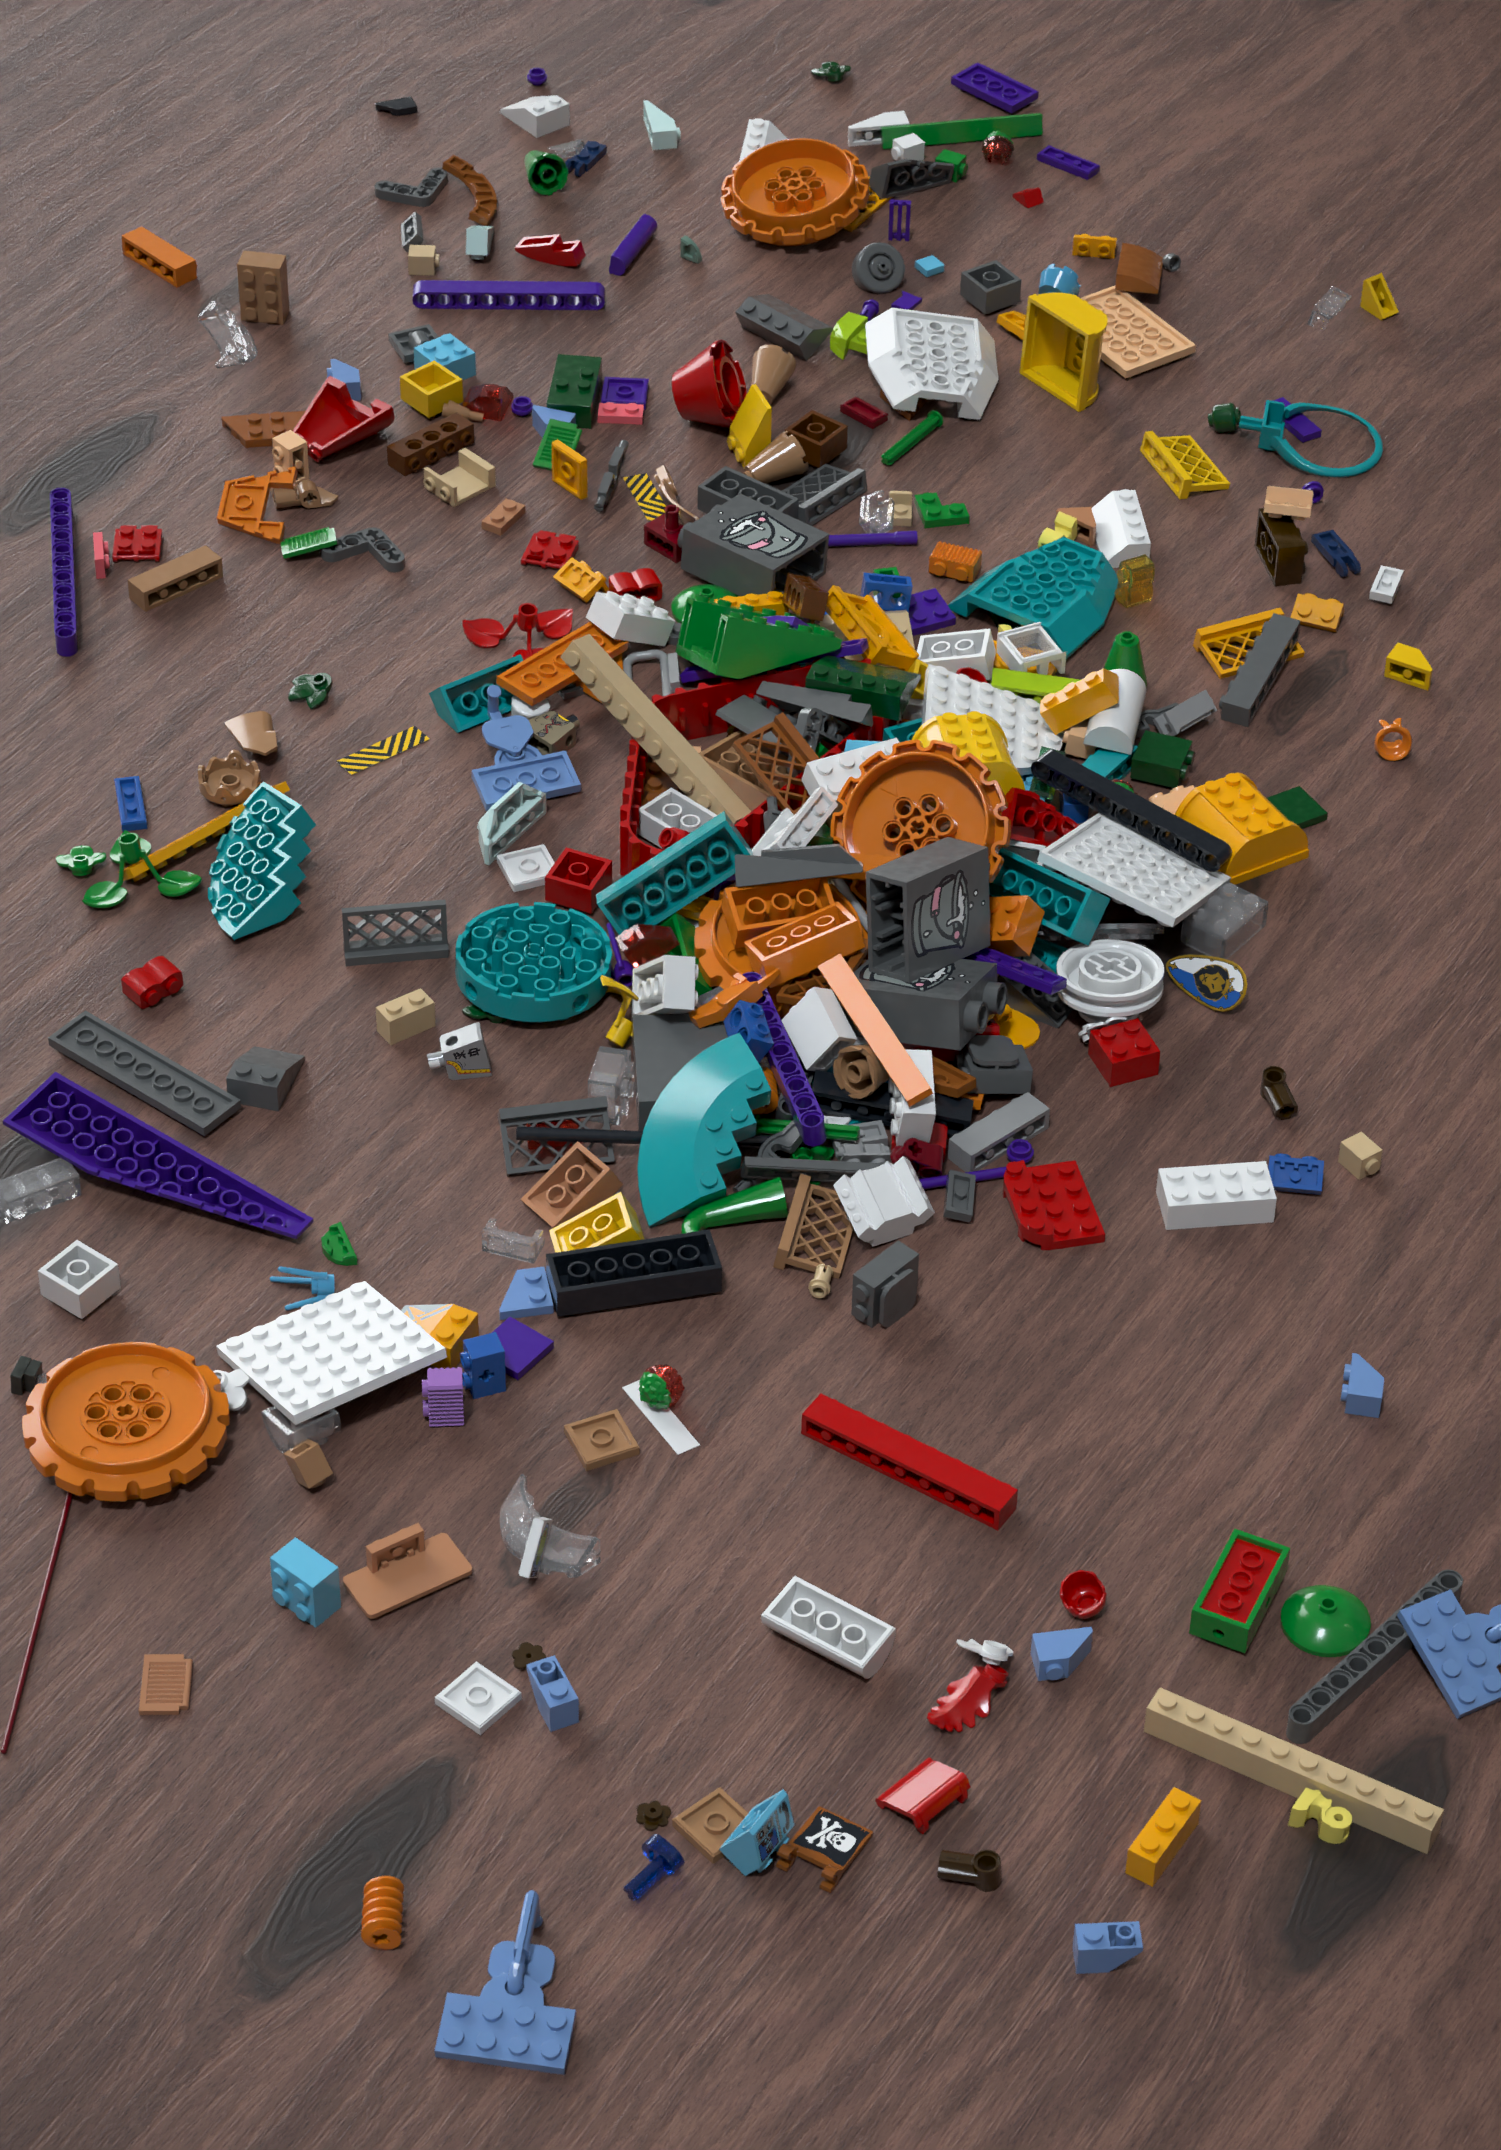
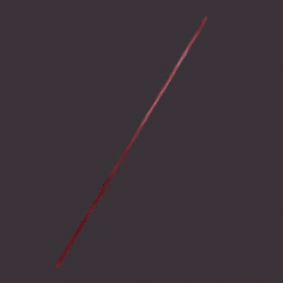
(36, 1624)

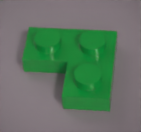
(937, 515)

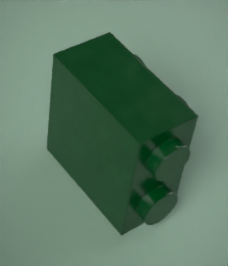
(1162, 759)

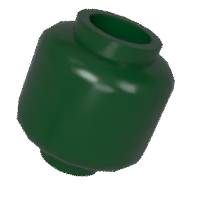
(1224, 417)

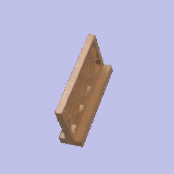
(794, 1229)

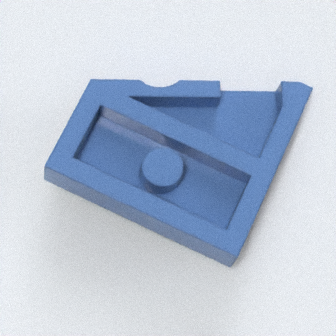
(527, 1295)

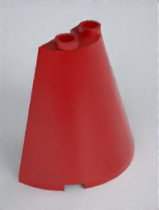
(339, 421)

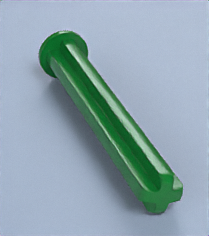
(914, 436)
(833, 1131)

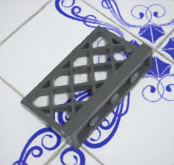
(830, 494)
(396, 947)
(546, 1114)

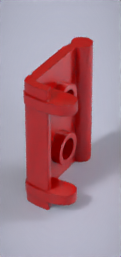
(925, 1792)

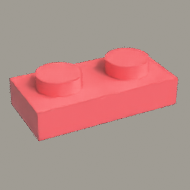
(620, 413)
(101, 555)

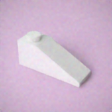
(869, 131)

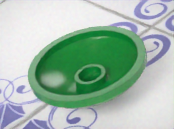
(707, 590)
(1325, 1620)

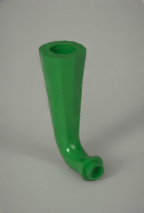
(754, 1203)

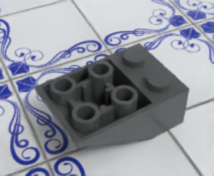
(1033, 1002)

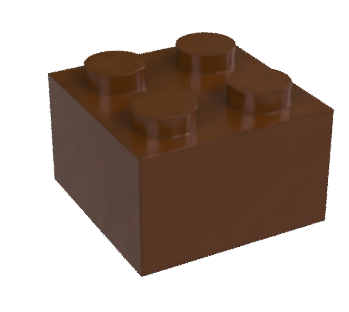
(819, 437)

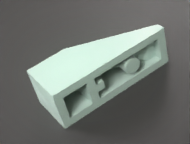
(660, 127)
(479, 241)

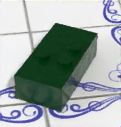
(576, 387)

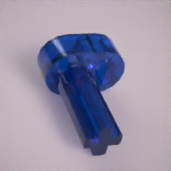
(664, 1860)

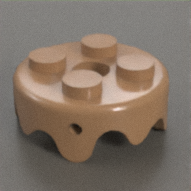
(240, 775)

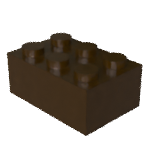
(1280, 548)

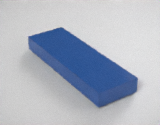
(130, 803)

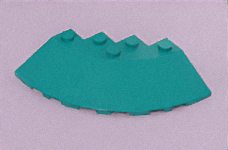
(259, 863)
(696, 1130)

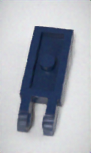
(587, 158)
(1336, 552)

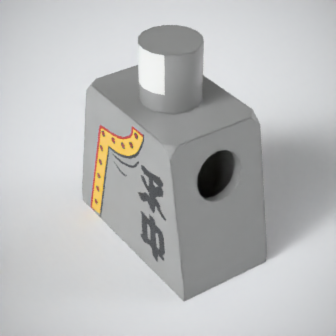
(462, 1054)

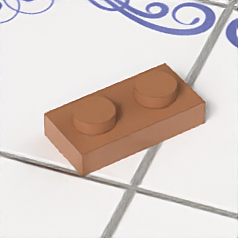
(503, 517)

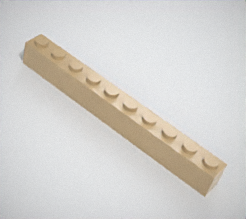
(651, 728)
(1292, 1769)

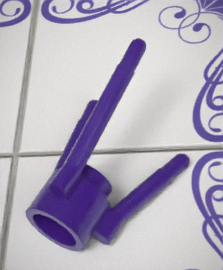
(623, 969)

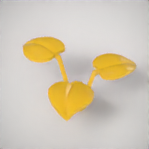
(622, 1027)

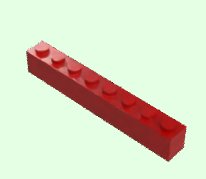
(909, 1461)

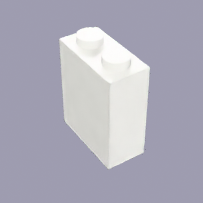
(818, 1029)

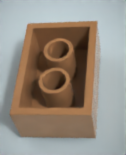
(263, 287)

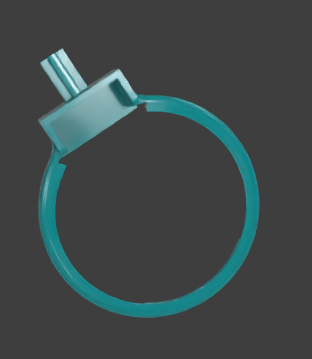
(1272, 429)

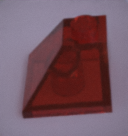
(488, 399)

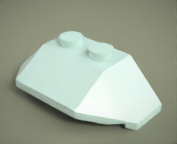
(509, 819)

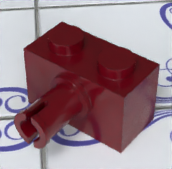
(663, 534)

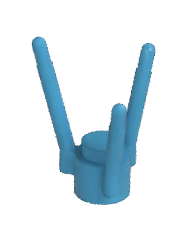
(321, 1284)

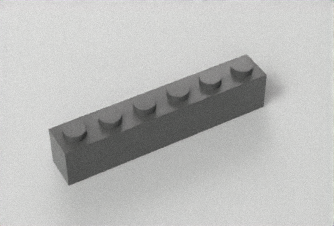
(1259, 670)

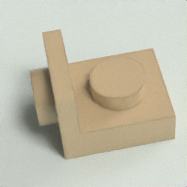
(902, 507)

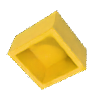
(430, 388)

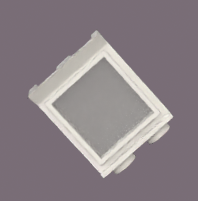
(1030, 647)

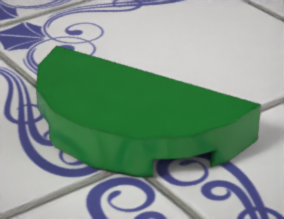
(337, 1246)

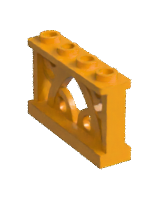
(864, 618)

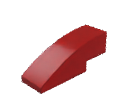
(552, 250)

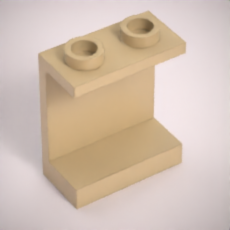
(463, 482)

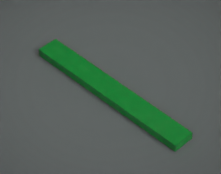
(965, 130)

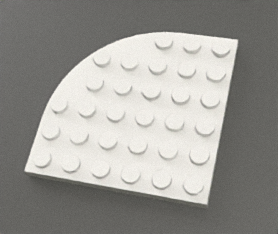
(1016, 715)

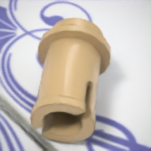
(819, 1285)

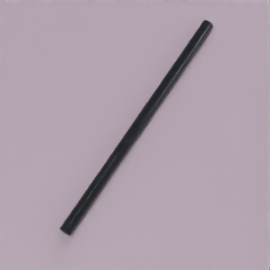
(609, 1136)

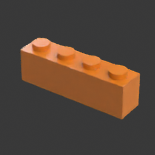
(159, 257)

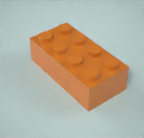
(764, 907)
(1014, 924)
(805, 943)

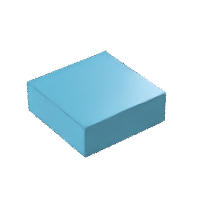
(929, 266)

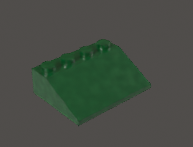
(881, 687)

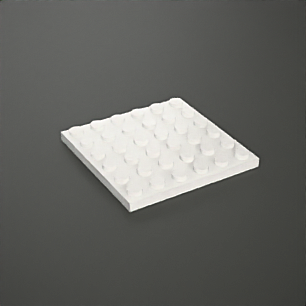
(1132, 870)
(331, 1352)

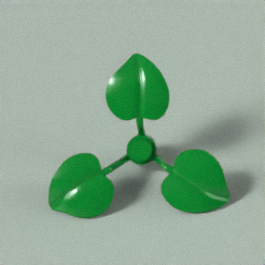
(132, 849)

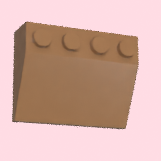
(737, 774)

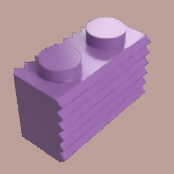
(444, 1396)

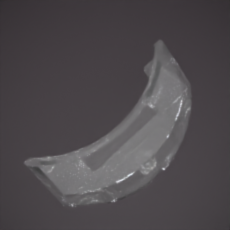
(230, 336)
(564, 1550)

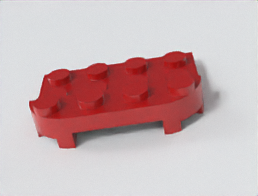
(1052, 1205)

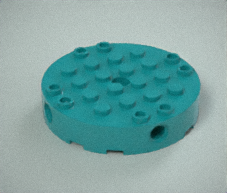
(533, 962)

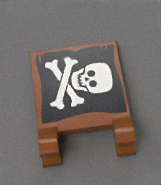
(826, 1842)

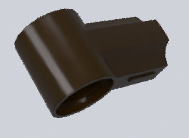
(1277, 1092)
(978, 1868)

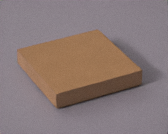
(601, 1440)
(710, 1823)

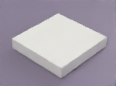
(526, 867)
(478, 1698)

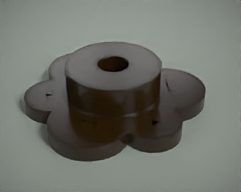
(527, 1654)
(653, 1815)

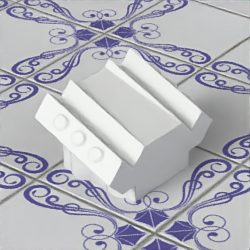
(884, 1201)

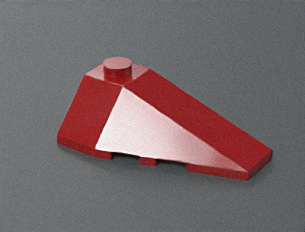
(1034, 819)

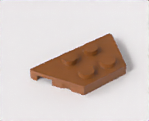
(259, 429)

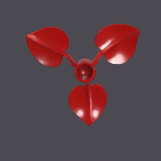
(487, 632)

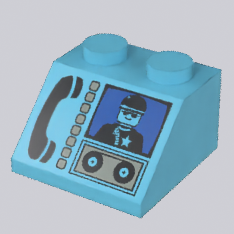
(760, 1834)

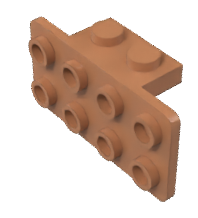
(405, 1569)

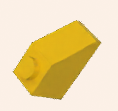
(1408, 666)

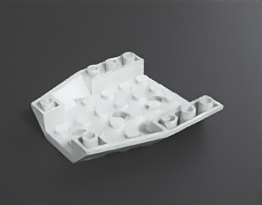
(906, 363)

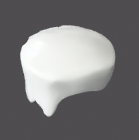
(523, 709)

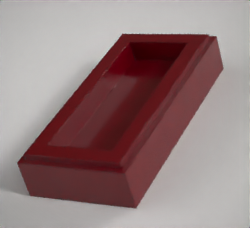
(864, 412)

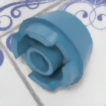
(1059, 281)

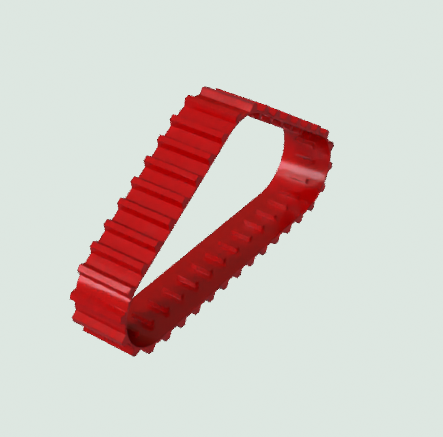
(694, 717)

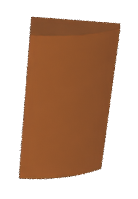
(1138, 270)

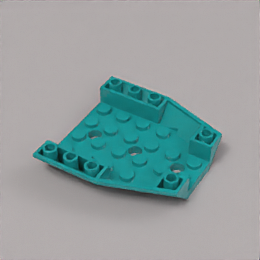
(1048, 588)

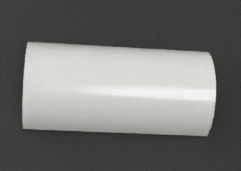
(1117, 725)
(830, 1627)

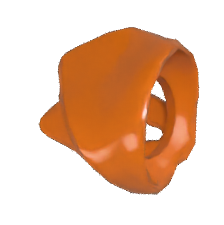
(1393, 750)

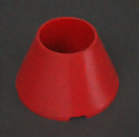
(710, 386)

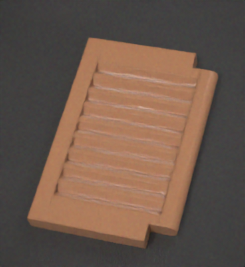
(165, 1684)

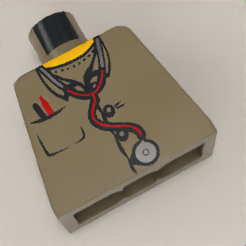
(553, 732)

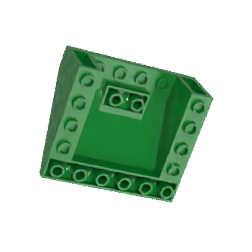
(736, 647)

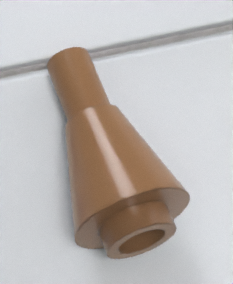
(453, 407)

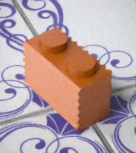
(955, 562)

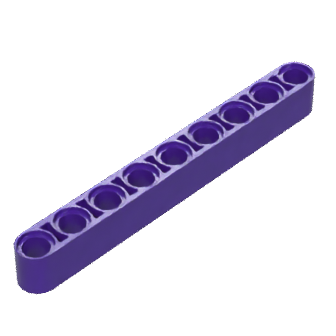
(499, 289)
(790, 1075)

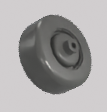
(878, 268)

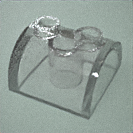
(288, 1435)

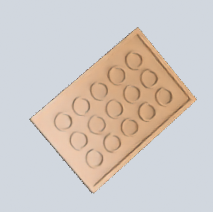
(1135, 335)

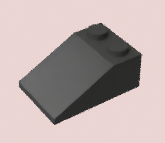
(263, 1077)

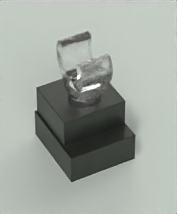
(26, 1375)

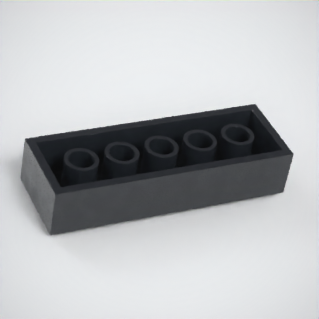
(633, 1272)

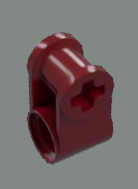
(924, 1157)

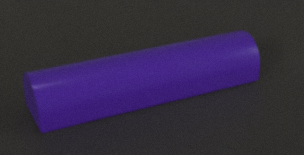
(632, 244)

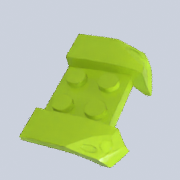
(849, 334)

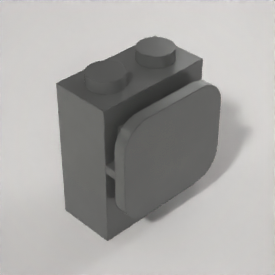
(996, 1065)
(886, 1286)

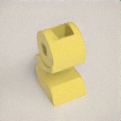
(1064, 527)
(1332, 1821)

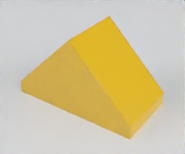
(1377, 297)

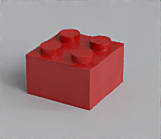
(577, 880)
(1124, 1052)

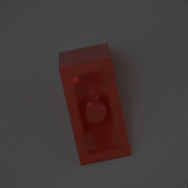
(646, 942)

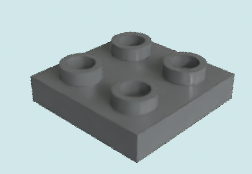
(407, 339)

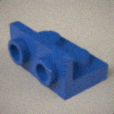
(1296, 1174)

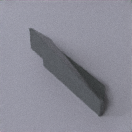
(832, 703)
(794, 864)

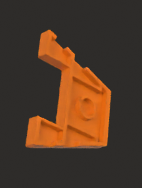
(246, 500)

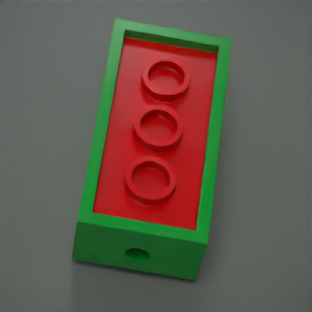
(1239, 1590)

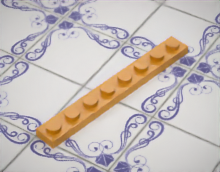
(195, 838)

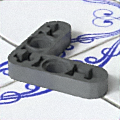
(412, 195)
(366, 542)
(813, 721)

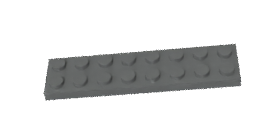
(145, 1073)

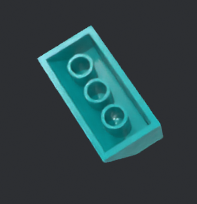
(466, 699)

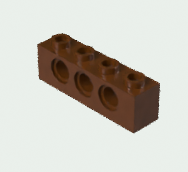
(430, 444)
(805, 598)

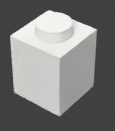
(908, 147)

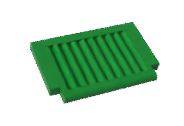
(556, 430)
(308, 542)

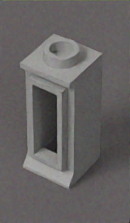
(1185, 714)

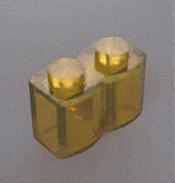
(1135, 581)

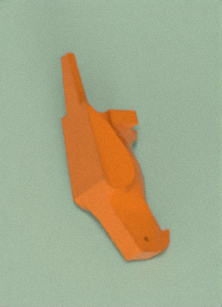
(724, 1001)

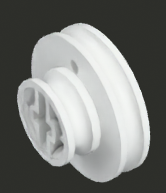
(1110, 979)

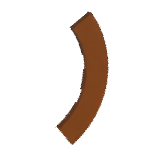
(481, 188)

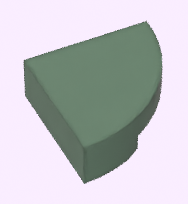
(690, 250)

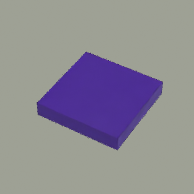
(625, 390)
(521, 1346)

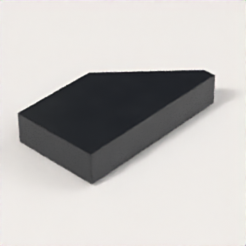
(398, 106)

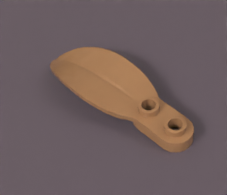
(669, 490)

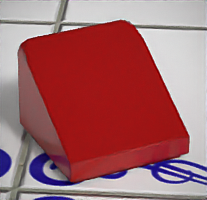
(1029, 197)

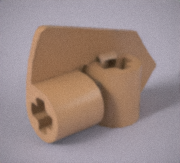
(303, 494)
(254, 732)

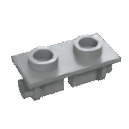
(872, 1153)

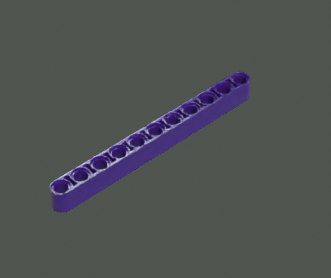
(63, 572)

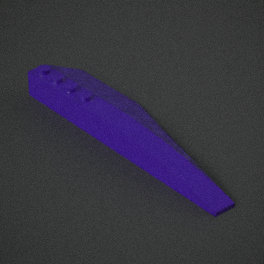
(132, 1153)

